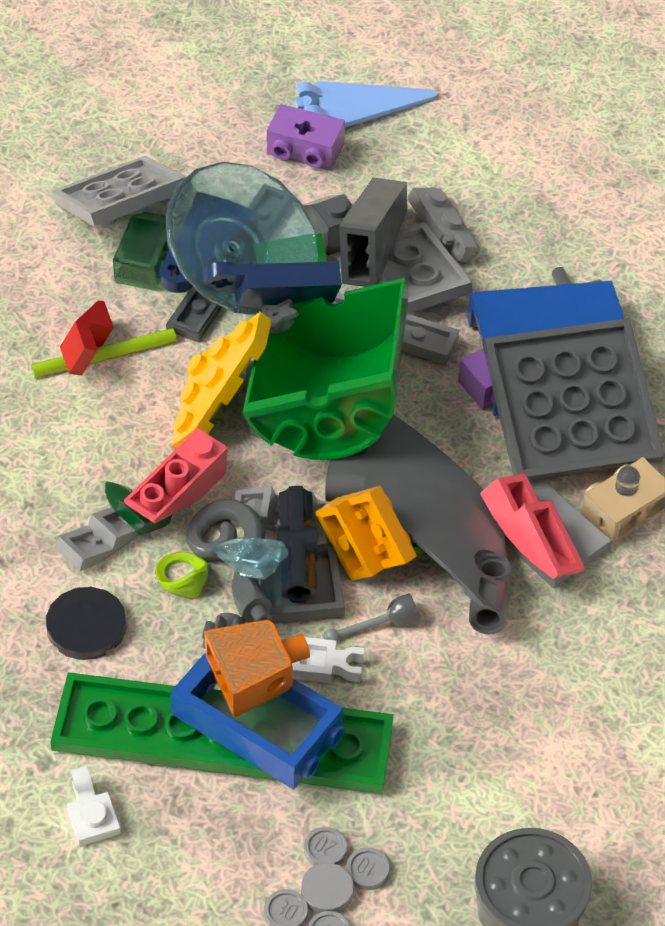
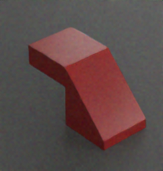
(85, 336)

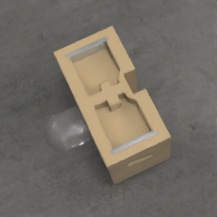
(625, 499)

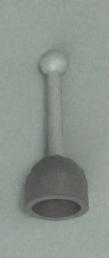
(400, 612)

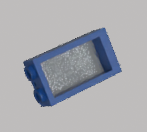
(278, 736)

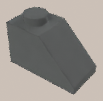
(326, 218)

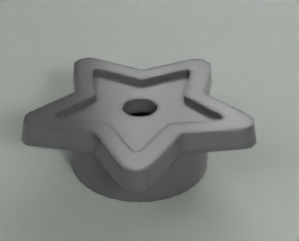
(281, 316)

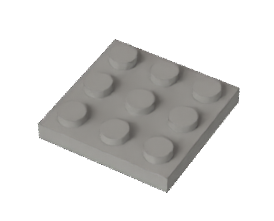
(119, 191)

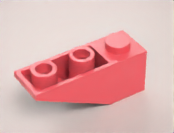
(181, 477)

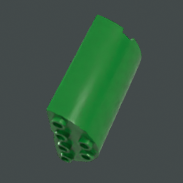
(332, 374)

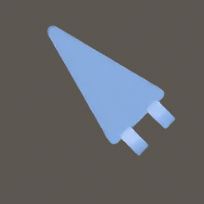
(358, 101)

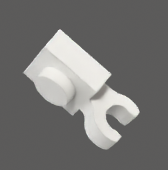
(91, 814)

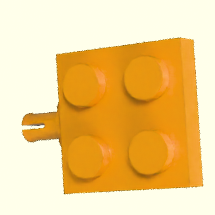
(365, 533)

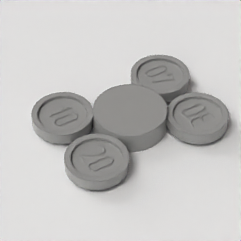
(327, 885)

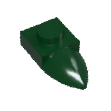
(116, 494)

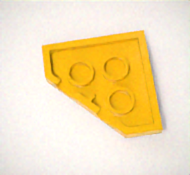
(216, 374)

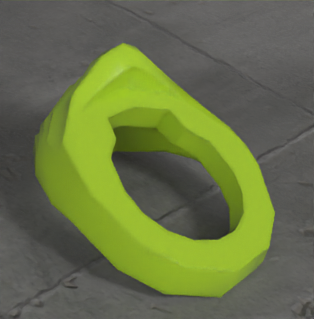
(189, 586)

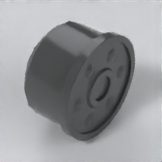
(532, 880)

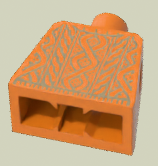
(252, 662)

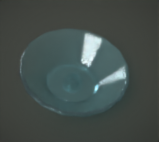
(237, 209)

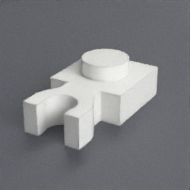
(328, 661)

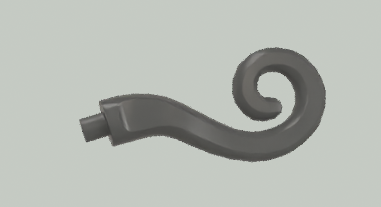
(246, 591)

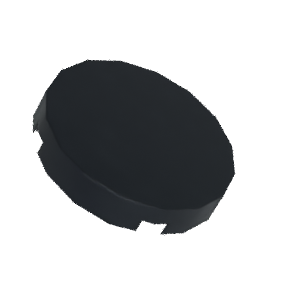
(86, 623)

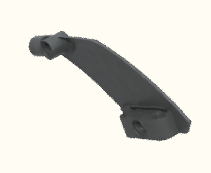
(439, 512)

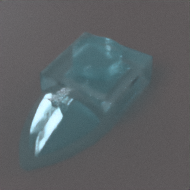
(252, 555)

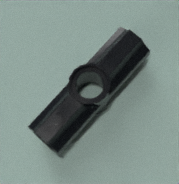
(301, 542)

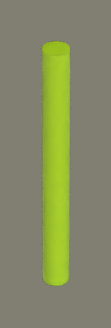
(109, 351)

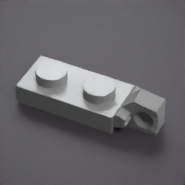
(444, 221)

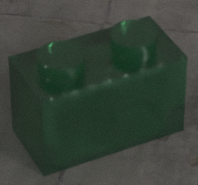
(141, 251)

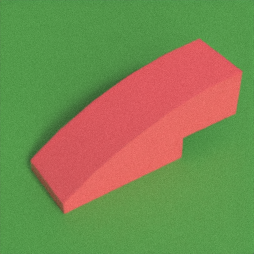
(532, 525)

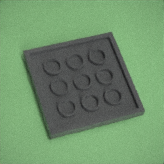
(572, 399)

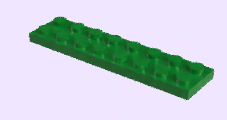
(137, 725)

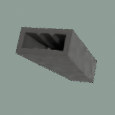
(371, 231)

